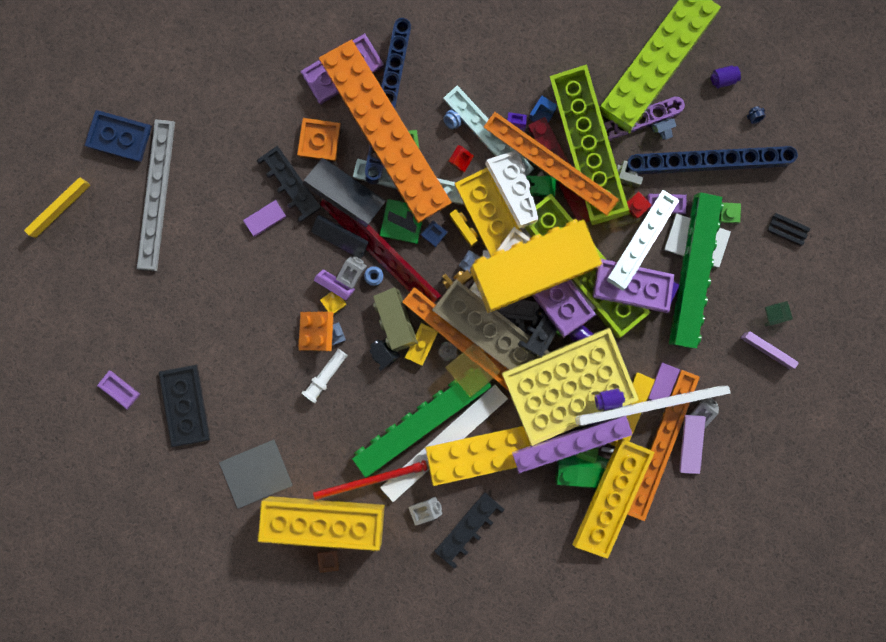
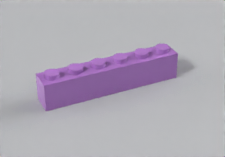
(571, 443)

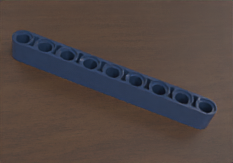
(391, 92)
(718, 156)

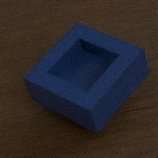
(434, 233)

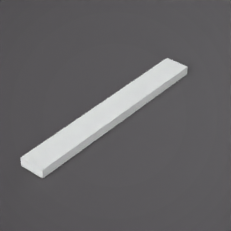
(652, 405)
(455, 431)

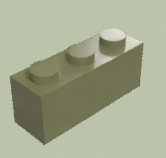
(394, 320)

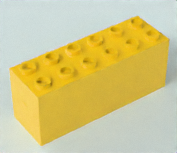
(535, 265)
(321, 523)

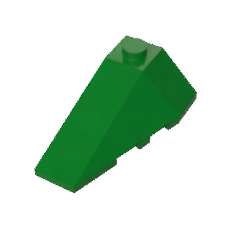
(579, 472)

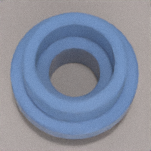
(452, 119)
(369, 271)

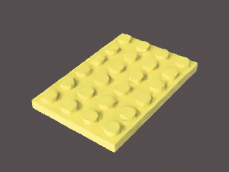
(564, 384)

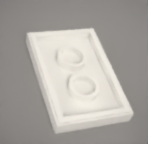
(678, 236)

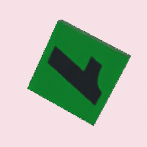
(400, 223)

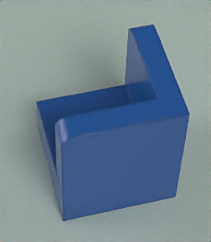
(543, 108)

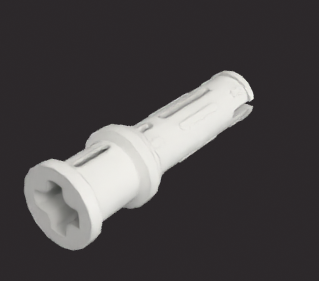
(319, 382)

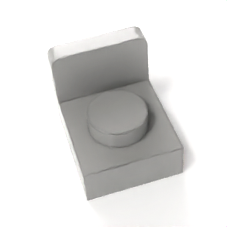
(629, 177)
(351, 271)
(707, 408)
(426, 511)

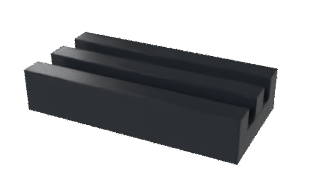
(805, 229)

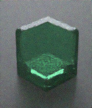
(778, 313)

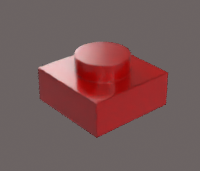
(461, 158)
(638, 205)

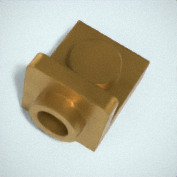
(462, 277)

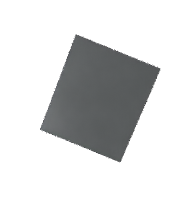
(255, 474)

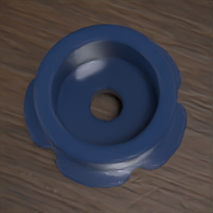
(756, 114)

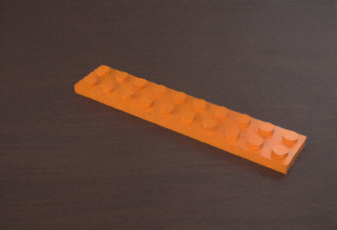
(385, 131)

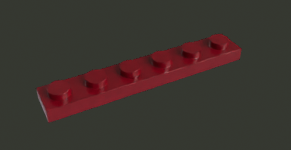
(544, 135)

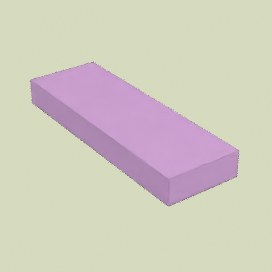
(769, 350)
(692, 444)

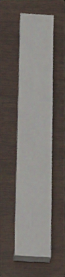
(156, 195)

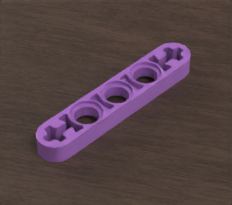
(649, 117)

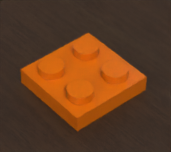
(319, 139)
(316, 331)

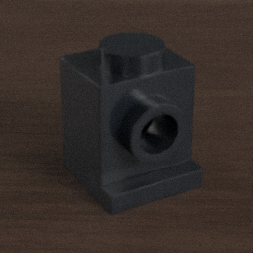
(383, 354)

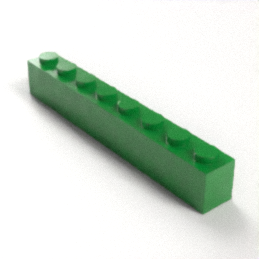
(696, 270)
(413, 427)

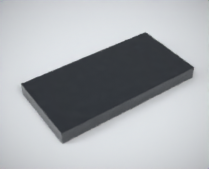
(343, 192)
(184, 405)

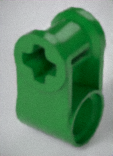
(542, 185)

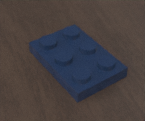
(118, 136)

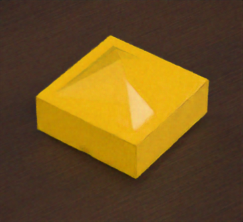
(333, 302)

